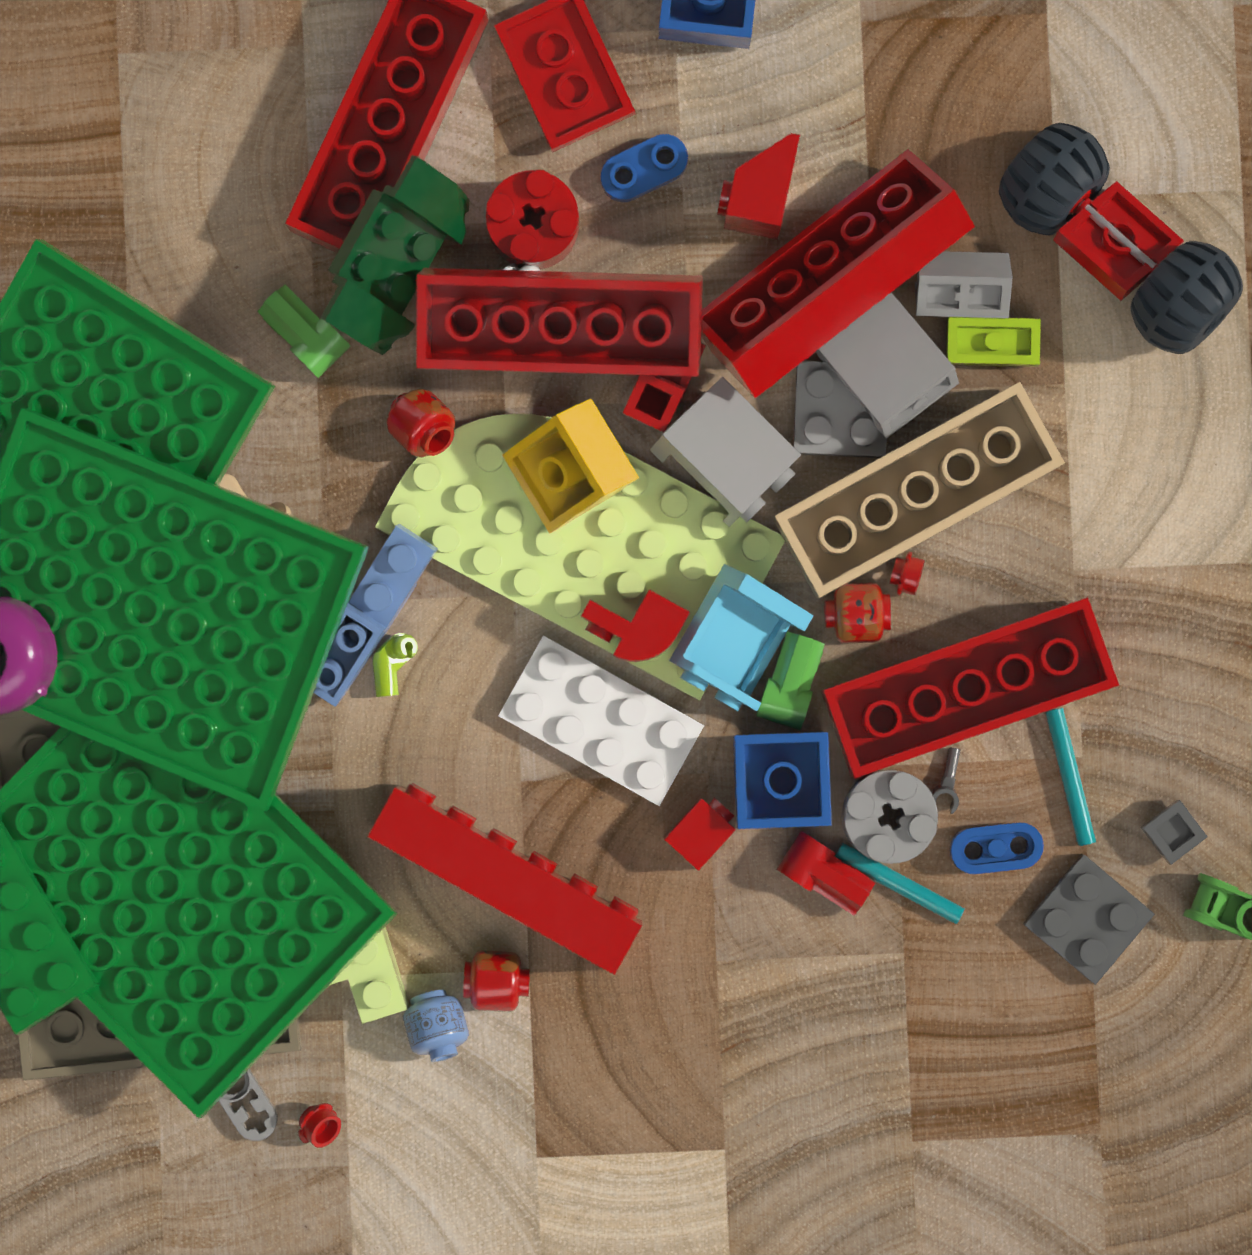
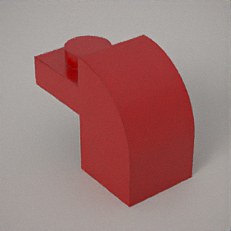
(657, 398)
(647, 634)

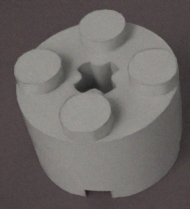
(914, 826)

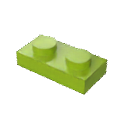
(993, 341)

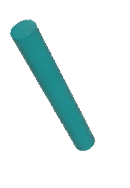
(1070, 776)
(900, 884)

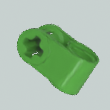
(1225, 909)

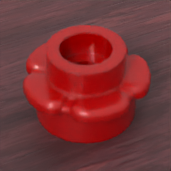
(907, 574)
(319, 1125)

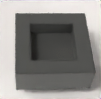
(1174, 832)

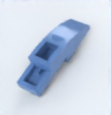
(373, 610)

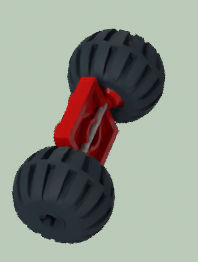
(1118, 239)

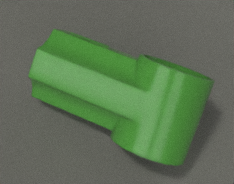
(310, 338)
(788, 691)

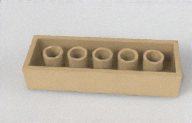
(918, 490)

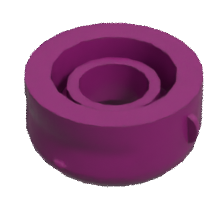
(29, 653)

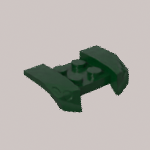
(386, 251)

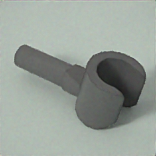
(948, 779)

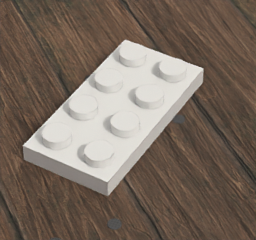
(601, 720)

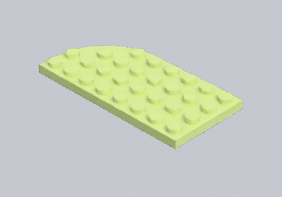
(639, 540)

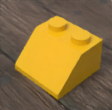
(570, 465)

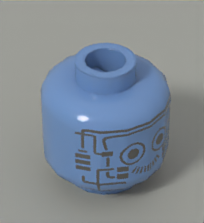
(435, 1025)

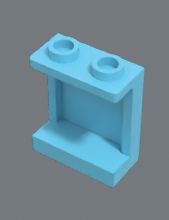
(735, 636)

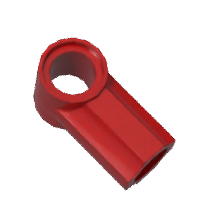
(819, 870)

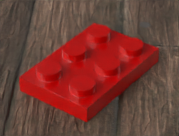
(564, 71)

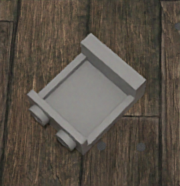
(889, 365)
(729, 450)

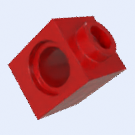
(701, 832)

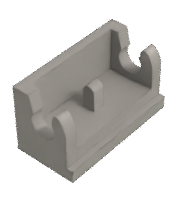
(965, 285)

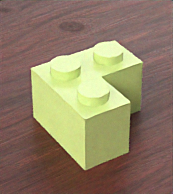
(376, 980)

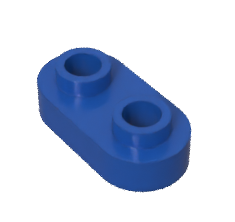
(644, 167)
(996, 849)

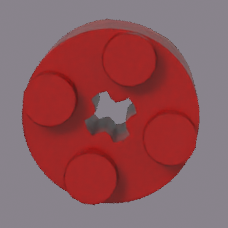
(538, 193)

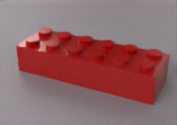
(387, 111)
(833, 272)
(559, 321)
(969, 688)
(506, 878)

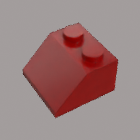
(760, 190)

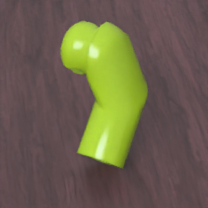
(389, 660)

